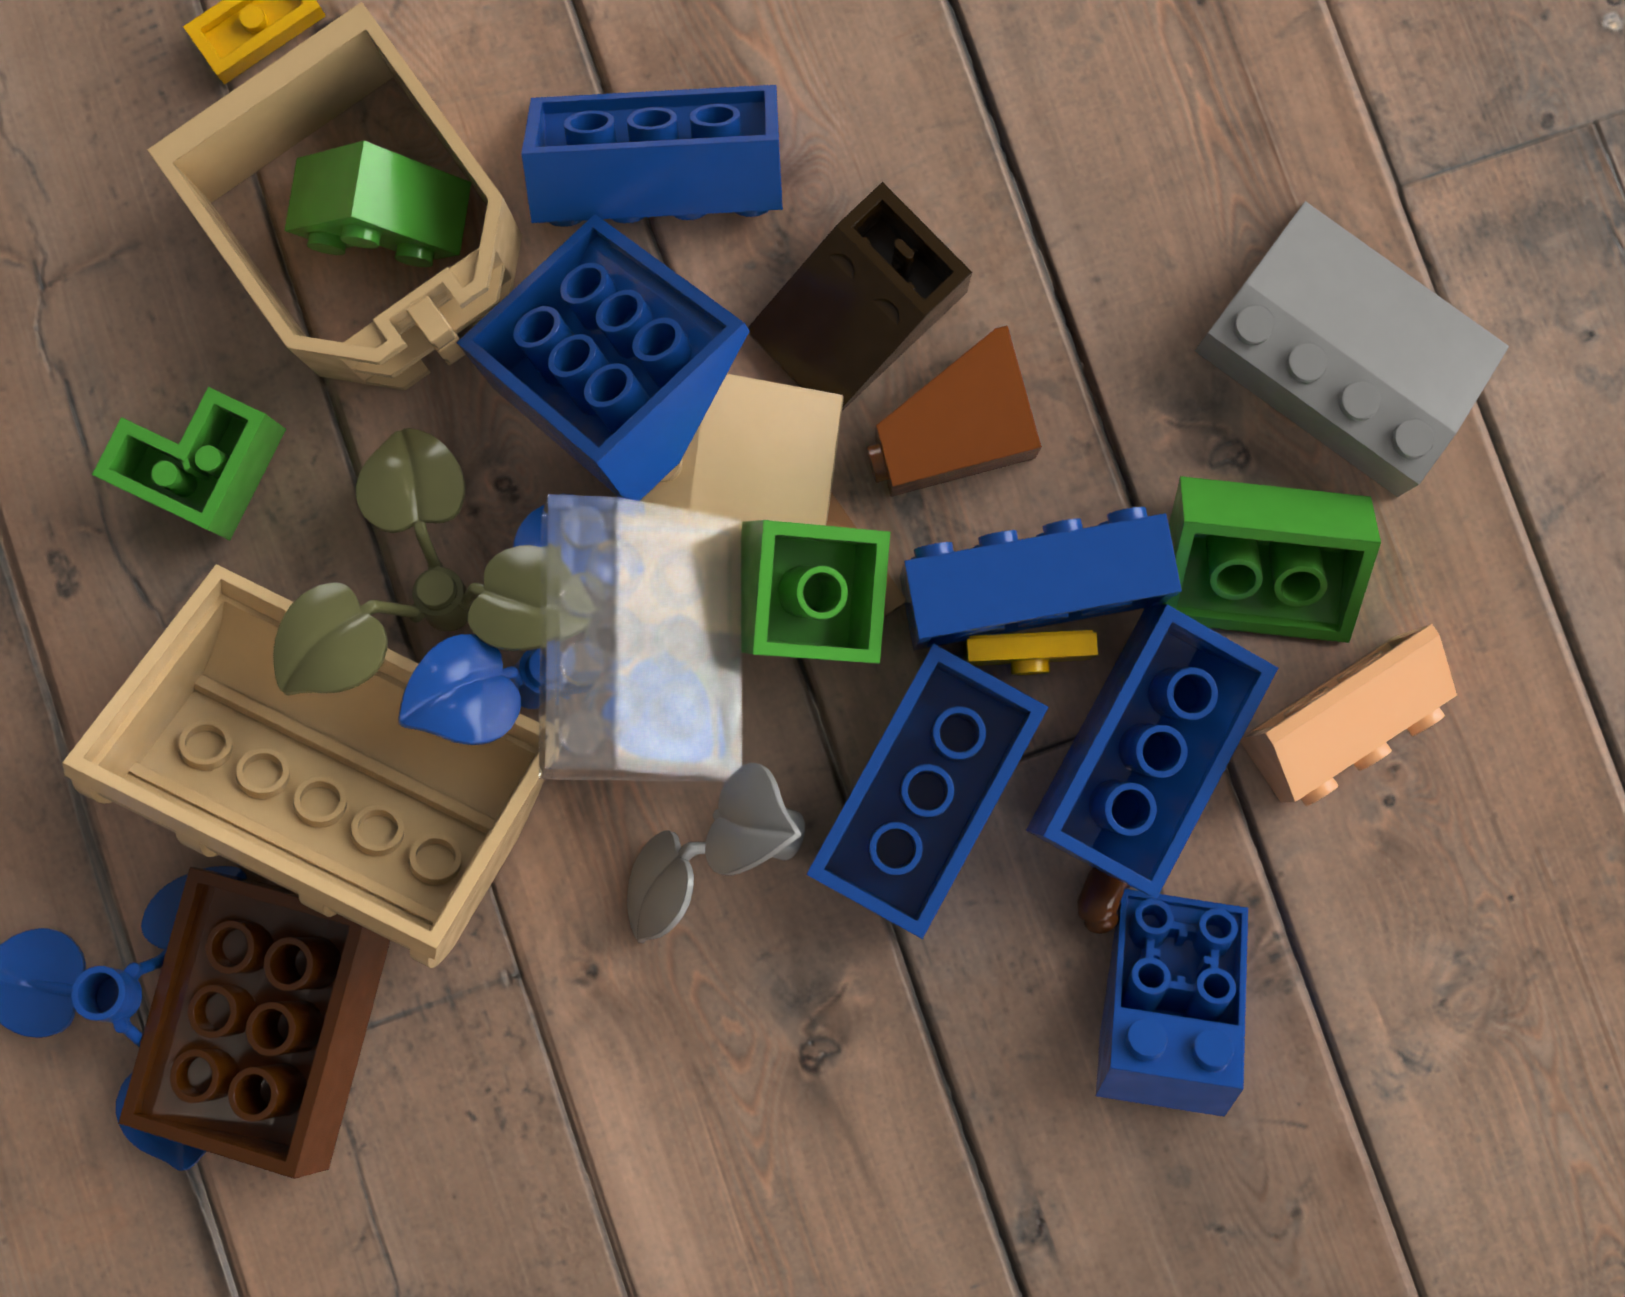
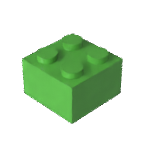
(813, 591)

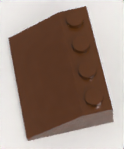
(255, 1026)

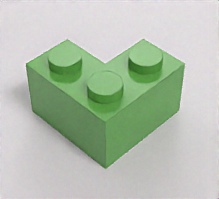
(375, 200)
(207, 473)

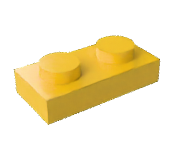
(243, 32)

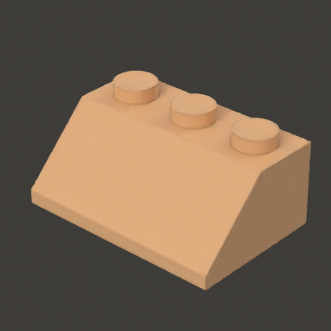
(1353, 716)

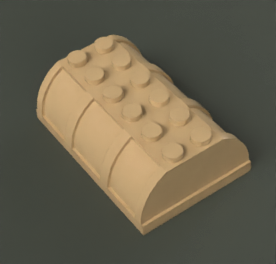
(308, 783)

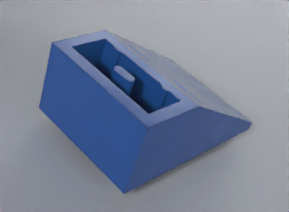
(1175, 1004)

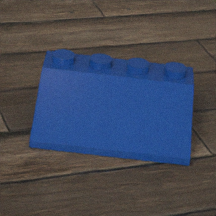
(609, 356)

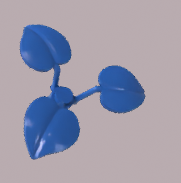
(462, 683)
(47, 982)

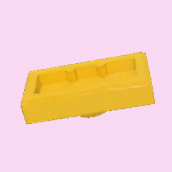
(1030, 651)

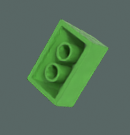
(1272, 557)

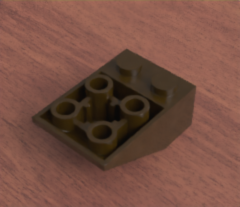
(861, 298)

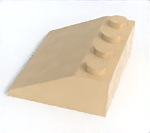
(759, 455)

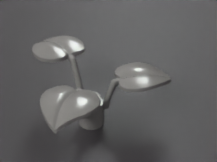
(746, 832)

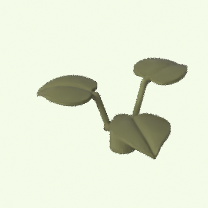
(337, 645)

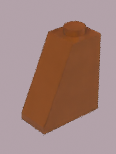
(959, 422)

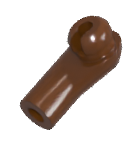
(1100, 901)

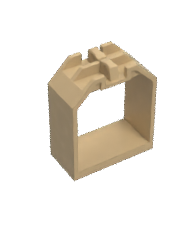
(281, 110)

